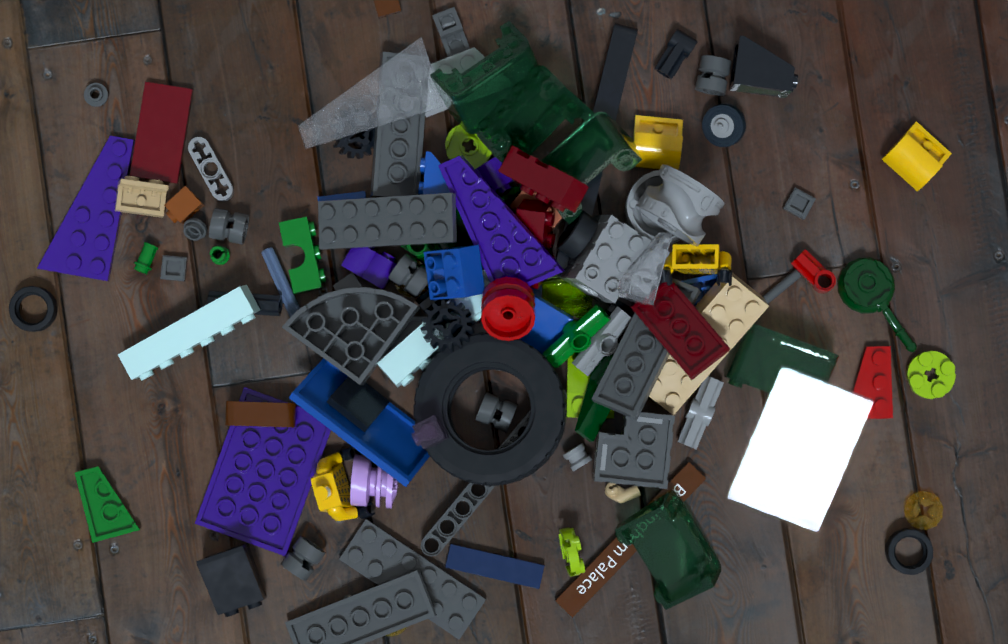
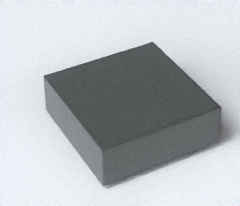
(799, 203)
(174, 268)

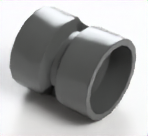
(713, 75)
(221, 222)
(409, 275)
(488, 408)
(303, 557)

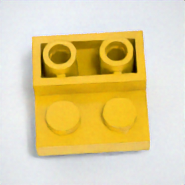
(658, 141)
(917, 156)

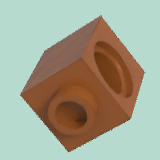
(183, 205)

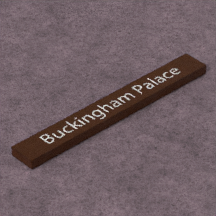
(616, 553)

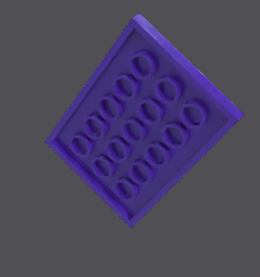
(263, 479)

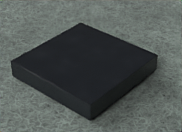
(358, 403)

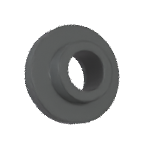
(101, 100)
(194, 229)

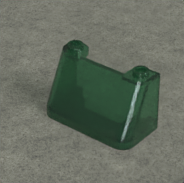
(591, 150)
(762, 353)
(671, 549)

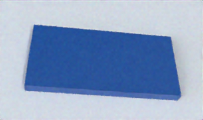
(385, 442)

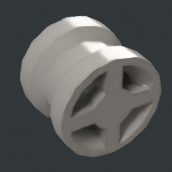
(577, 457)

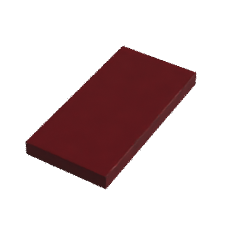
(161, 132)
(681, 330)

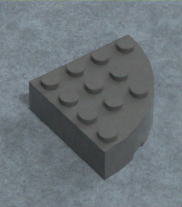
(352, 327)

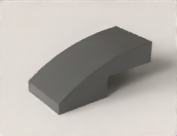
(451, 31)

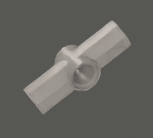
(603, 342)
(700, 412)

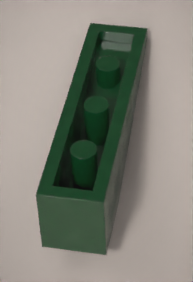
(592, 414)

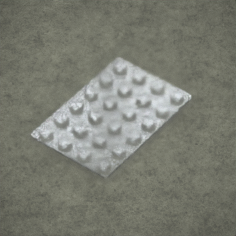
(800, 448)

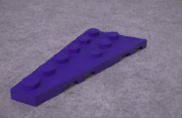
(91, 227)
(503, 240)

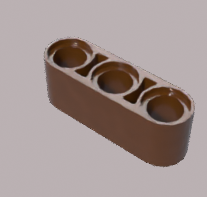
(260, 414)

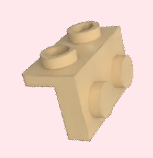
(141, 197)

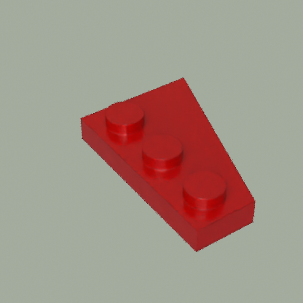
(875, 381)

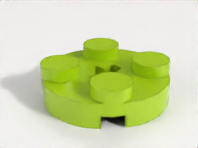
(454, 147)
(925, 362)
(569, 547)

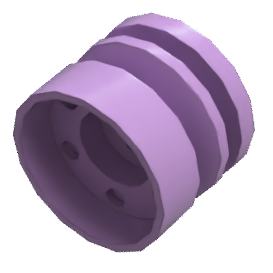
(371, 481)

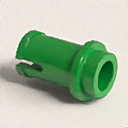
(145, 258)
(223, 259)

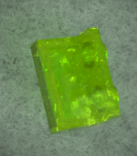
(567, 298)

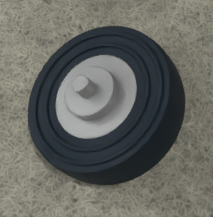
(724, 125)

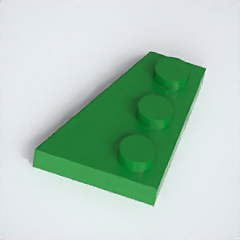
(102, 506)

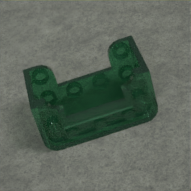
(483, 86)
(531, 114)

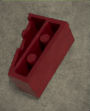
(544, 180)
(539, 220)

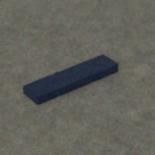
(494, 566)

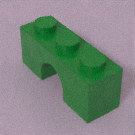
(308, 275)

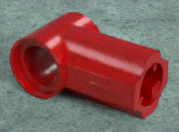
(811, 270)

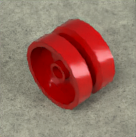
(508, 308)

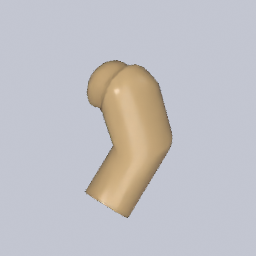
(620, 494)

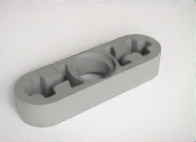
(197, 156)

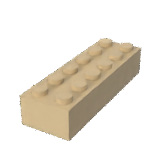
(731, 314)

